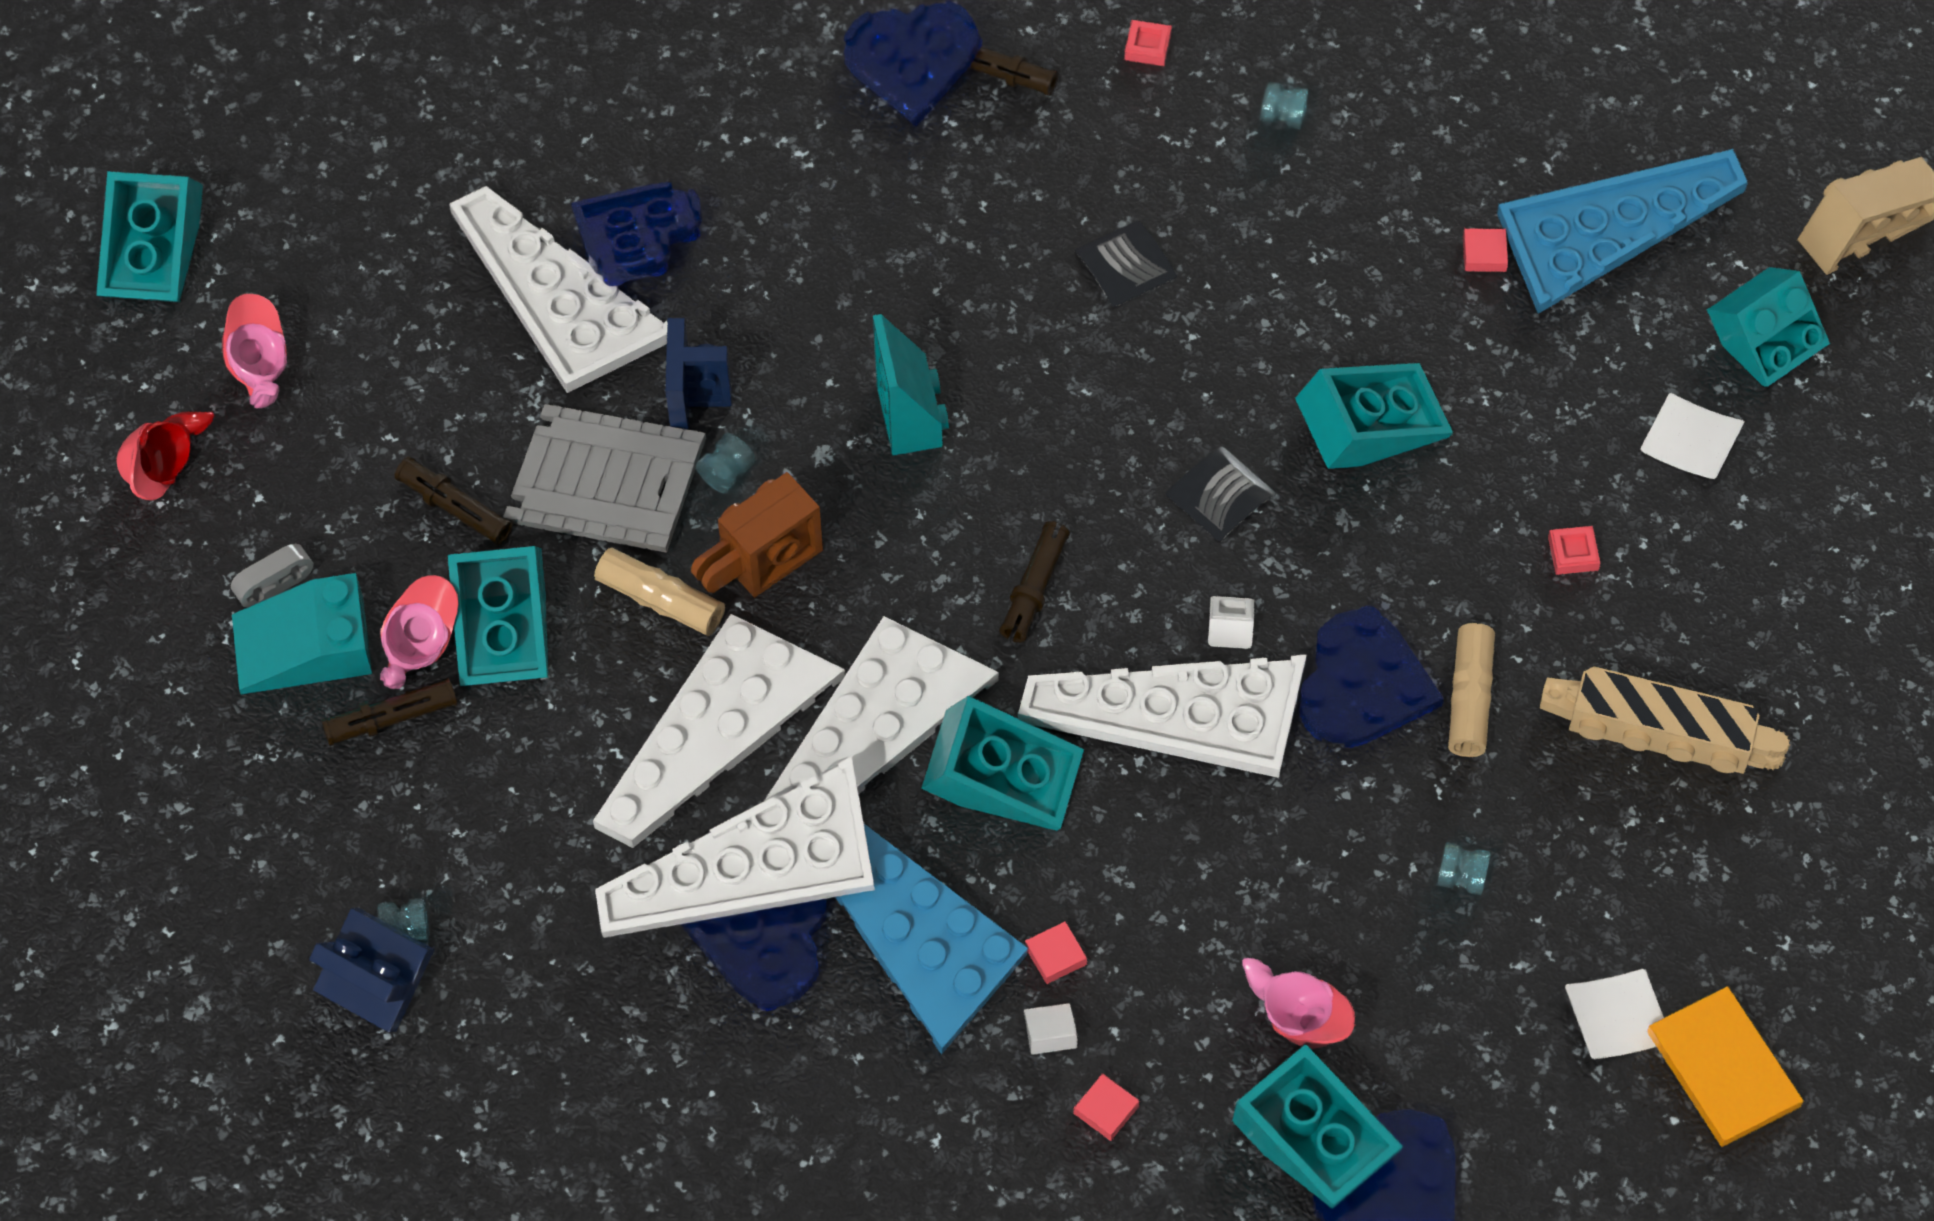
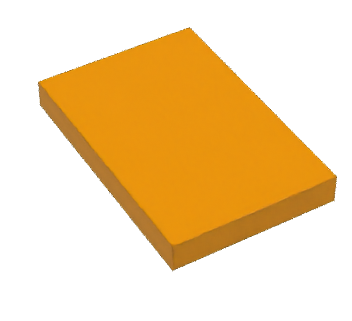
(1724, 1066)

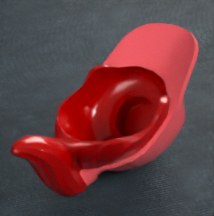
(159, 452)

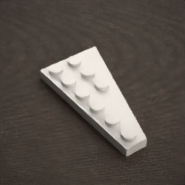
(556, 294)
(885, 706)
(1191, 710)
(718, 718)
(768, 857)

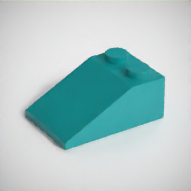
(148, 235)
(906, 391)
(1371, 413)
(500, 615)
(303, 636)
(1002, 765)
(1314, 1128)

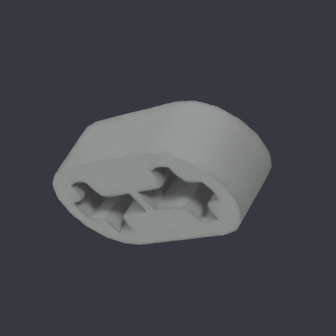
(272, 575)

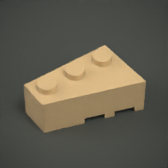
(1867, 209)

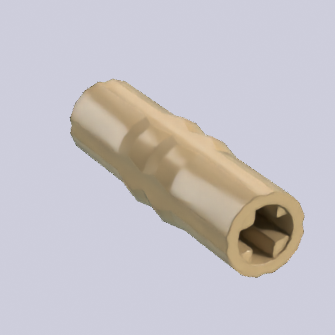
(659, 591)
(1471, 690)

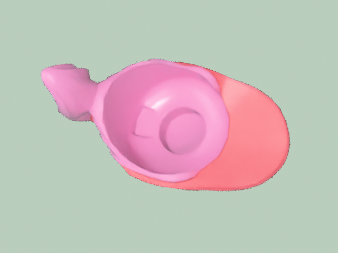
(254, 347)
(418, 628)
(1301, 1005)

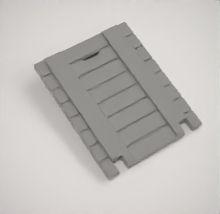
(605, 478)

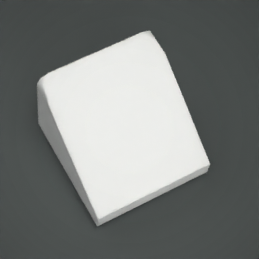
(1231, 622)
(1050, 1028)

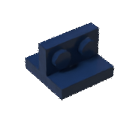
(694, 375)
(371, 969)

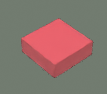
(1148, 43)
(1485, 250)
(1574, 550)
(1056, 952)
(1106, 1107)

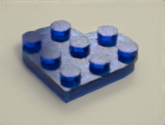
(912, 56)
(633, 229)
(1364, 681)
(765, 951)
(1412, 1184)

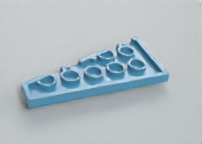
(1594, 227)
(930, 941)

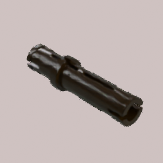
(1015, 71)
(415, 476)
(1028, 596)
(338, 730)

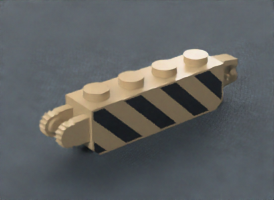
(1665, 720)

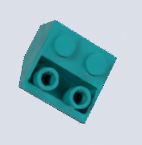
(1769, 324)

